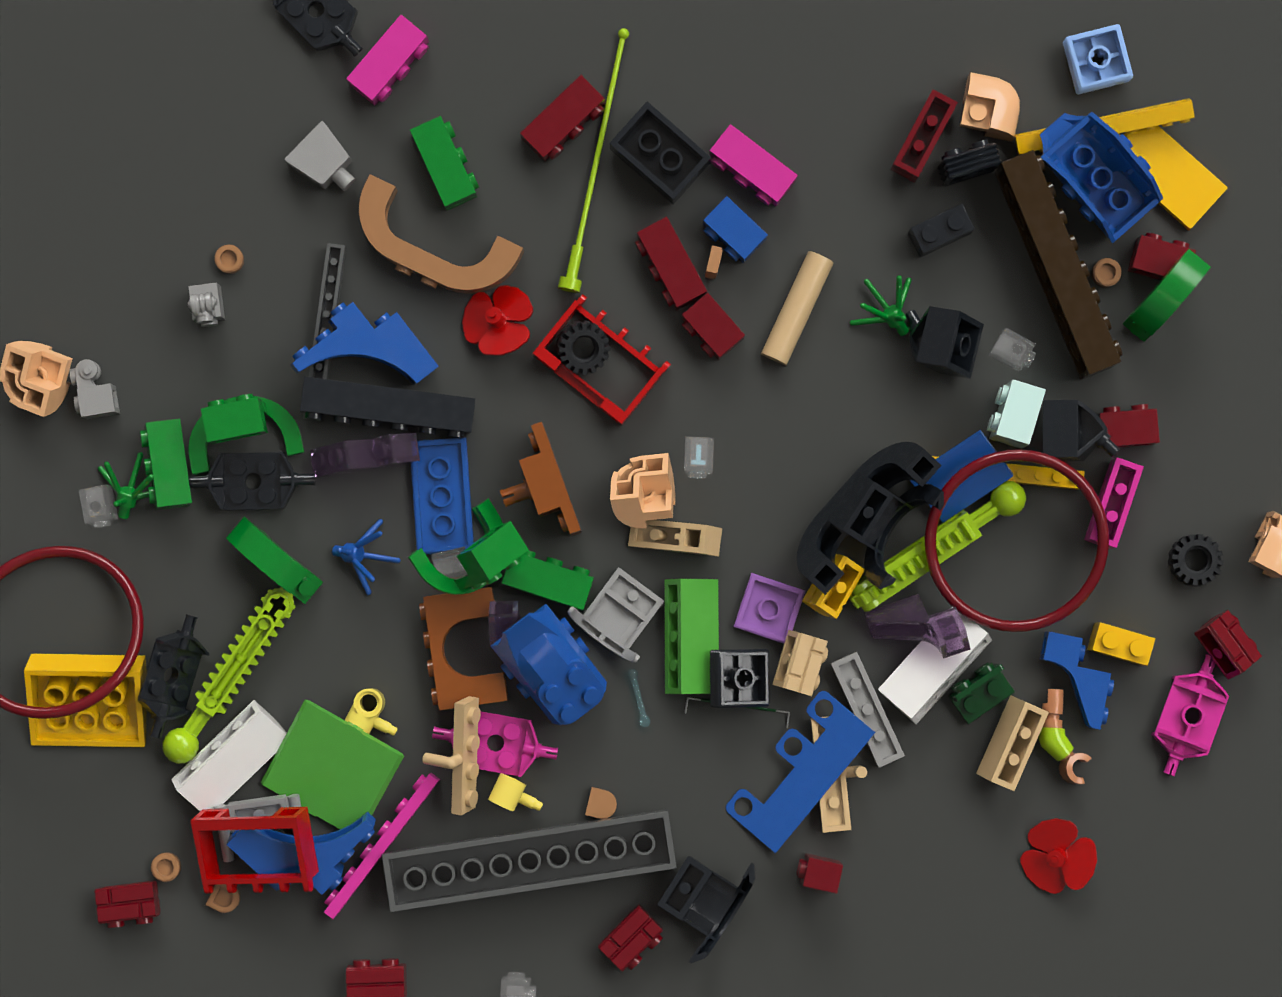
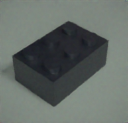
(660, 153)

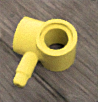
(368, 719)
(509, 792)

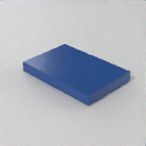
(977, 484)

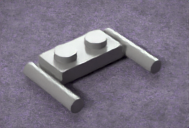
(253, 807)

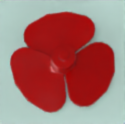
(492, 325)
(1059, 865)

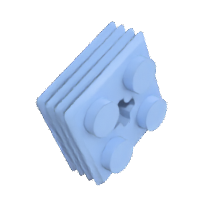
(1106, 43)

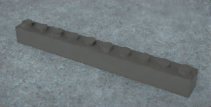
(328, 301)

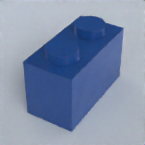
(734, 230)

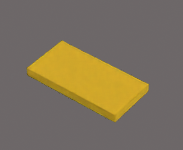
(1182, 180)

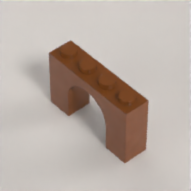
(442, 614)

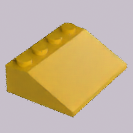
(69, 677)

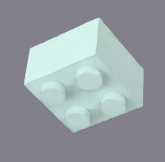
(1016, 413)

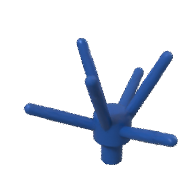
(355, 553)

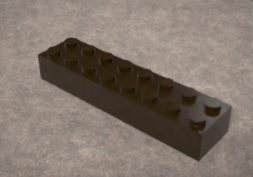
(1057, 264)

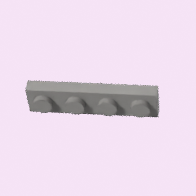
(867, 708)

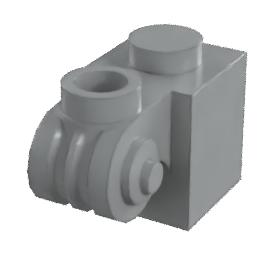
(206, 304)
(93, 399)

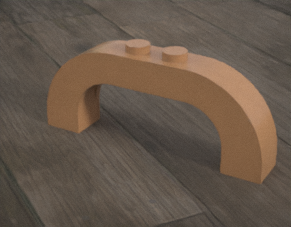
(409, 259)

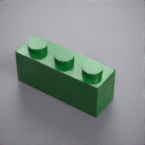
(445, 162)
(166, 463)
(550, 580)

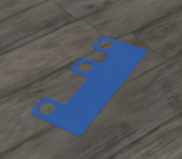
(812, 775)

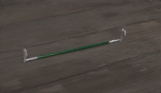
(759, 708)

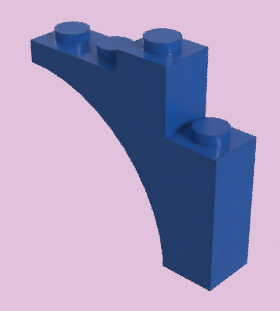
(355, 337)
(276, 852)

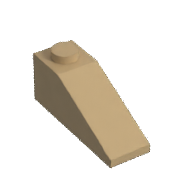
(677, 537)

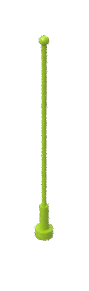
(570, 282)

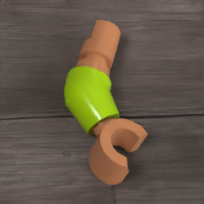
(1054, 741)

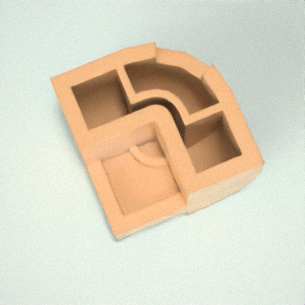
(990, 106)
(35, 376)
(643, 490)
(1268, 550)

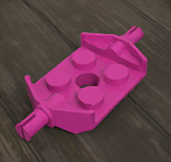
(1174, 732)
(519, 747)

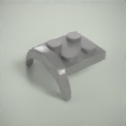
(619, 614)

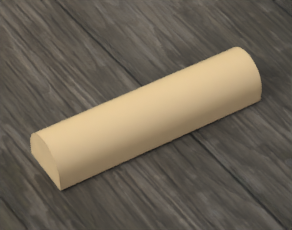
(797, 308)

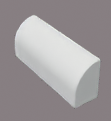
(927, 676)
(230, 758)

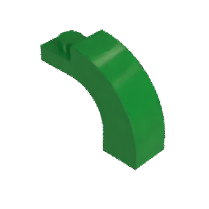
(1167, 295)
(273, 560)

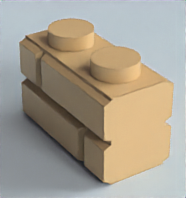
(800, 663)

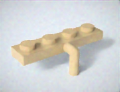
(464, 756)
(835, 803)

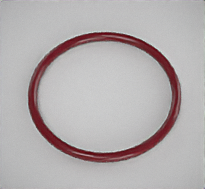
(1092, 580)
(133, 648)

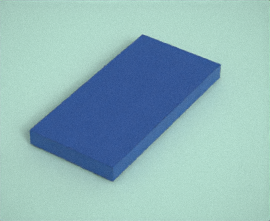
(442, 495)

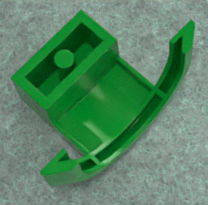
(239, 419)
(482, 560)

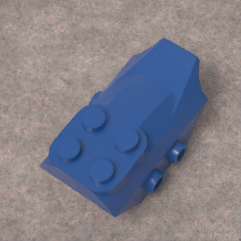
(1100, 172)
(551, 666)

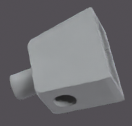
(322, 159)

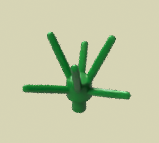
(892, 314)
(126, 495)

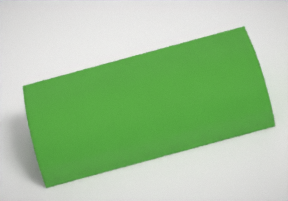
(690, 634)

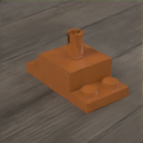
(543, 483)

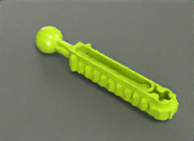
(951, 538)
(182, 743)

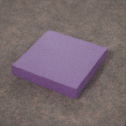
(769, 608)

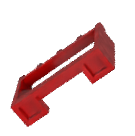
(579, 384)
(285, 818)

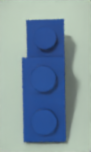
(1089, 685)

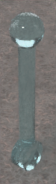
(644, 720)

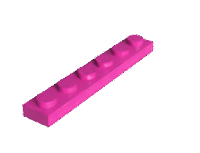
(372, 854)

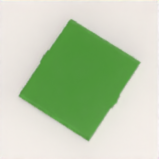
(332, 766)

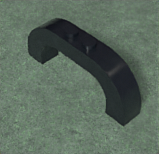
(822, 538)

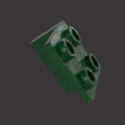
(980, 693)

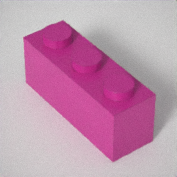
(388, 60)
(752, 166)
(1116, 498)

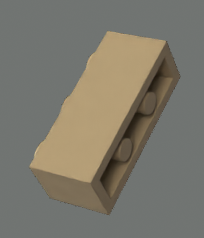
(1012, 743)

